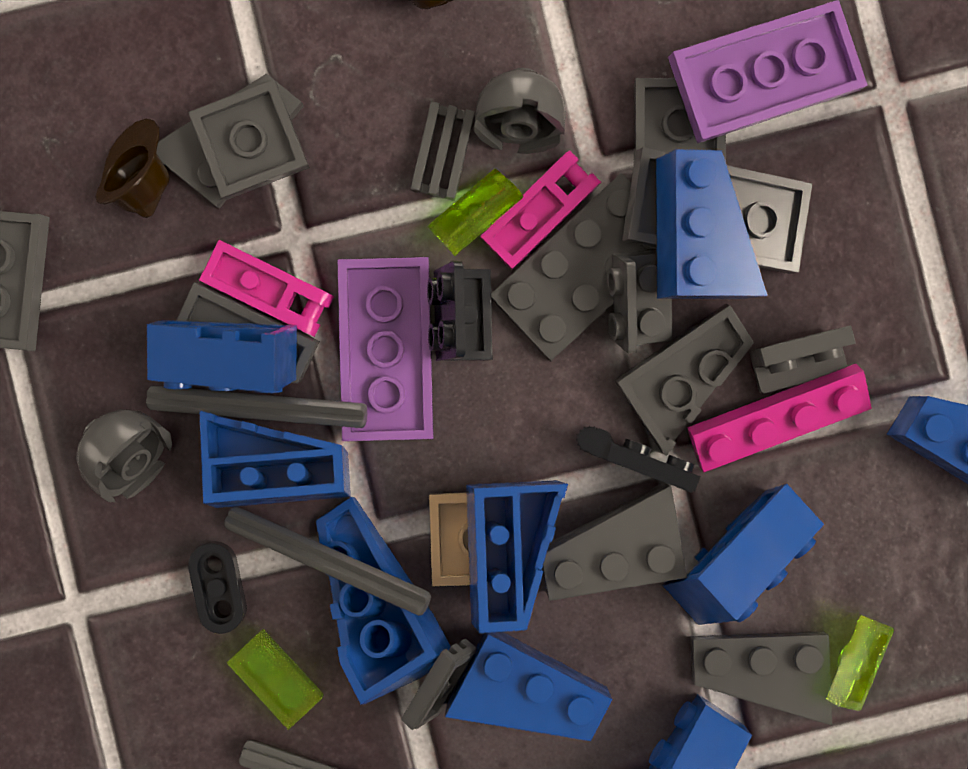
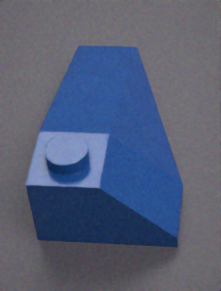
(379, 641)

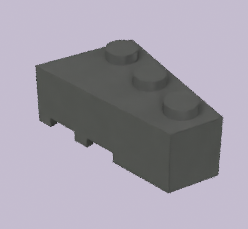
(619, 550)

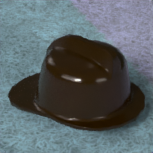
(133, 171)

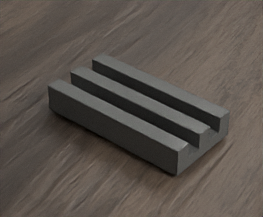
(451, 114)
(439, 684)

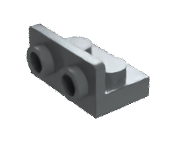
(637, 311)
(800, 359)

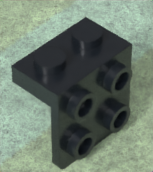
(461, 313)

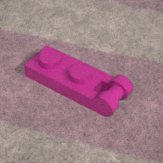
(539, 211)
(264, 287)

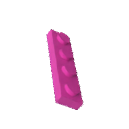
(780, 417)

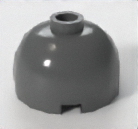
(520, 110)
(121, 453)

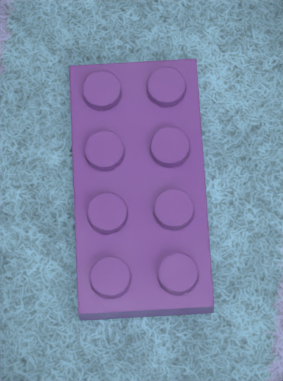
(767, 71)
(386, 346)

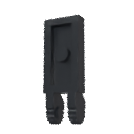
(635, 457)

